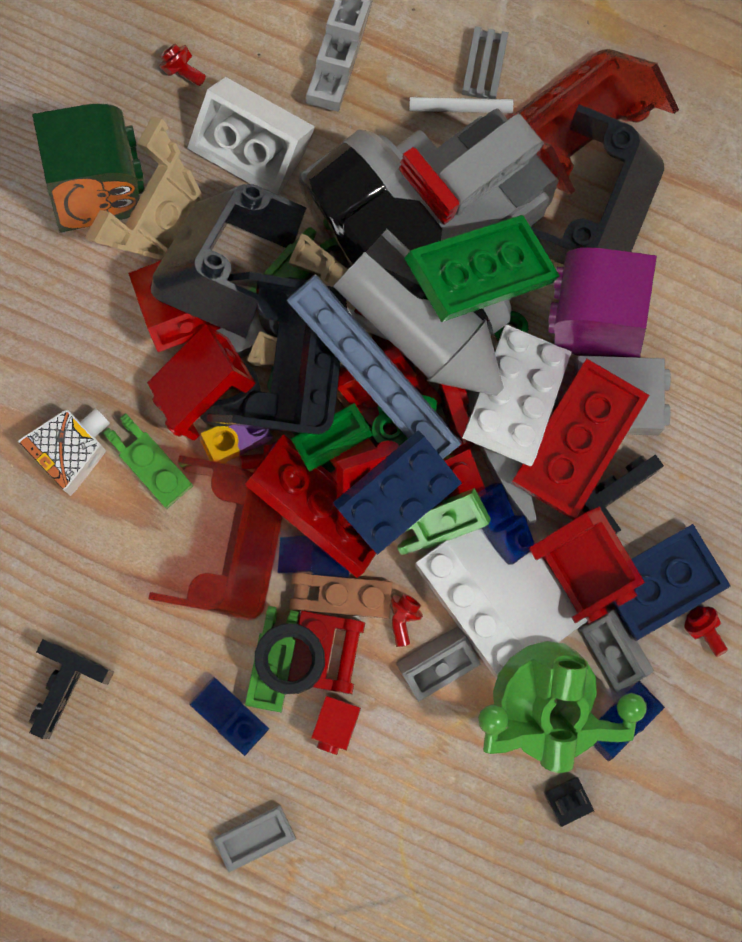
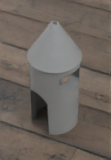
(447, 352)

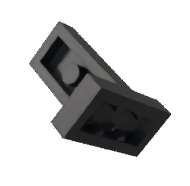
(613, 489)
(61, 685)

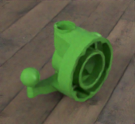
(546, 728)

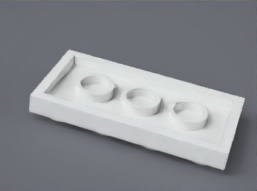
(519, 414)

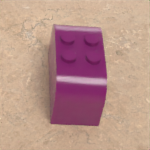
(602, 302)

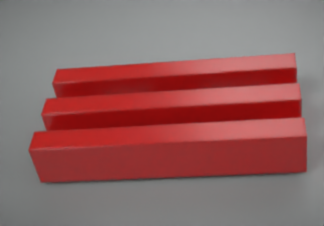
(429, 185)

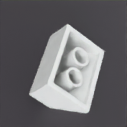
(249, 136)

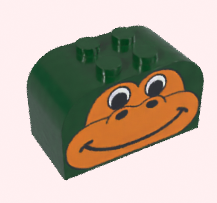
(88, 163)

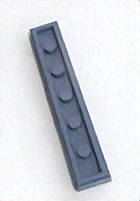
(370, 365)

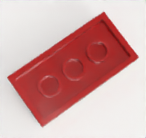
(581, 439)
(308, 504)

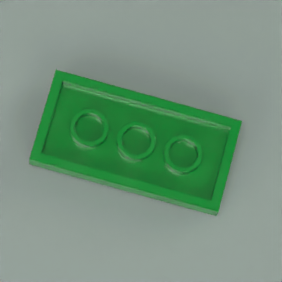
(481, 267)

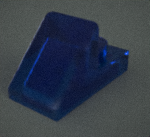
(302, 555)

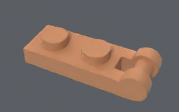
(342, 596)

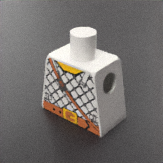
(67, 447)

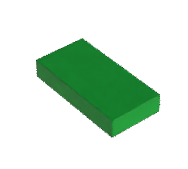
(346, 432)

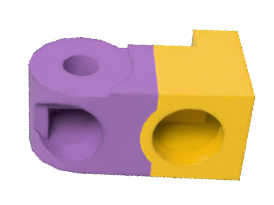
(232, 441)

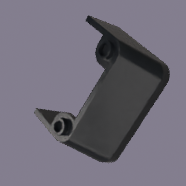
(630, 195)
(197, 277)
(303, 368)

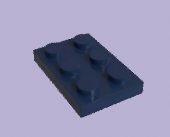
(397, 492)
(677, 579)

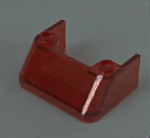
(604, 82)
(250, 552)

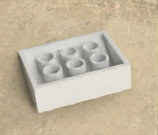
(497, 603)

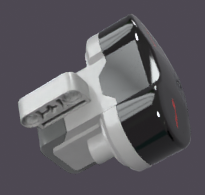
(486, 165)

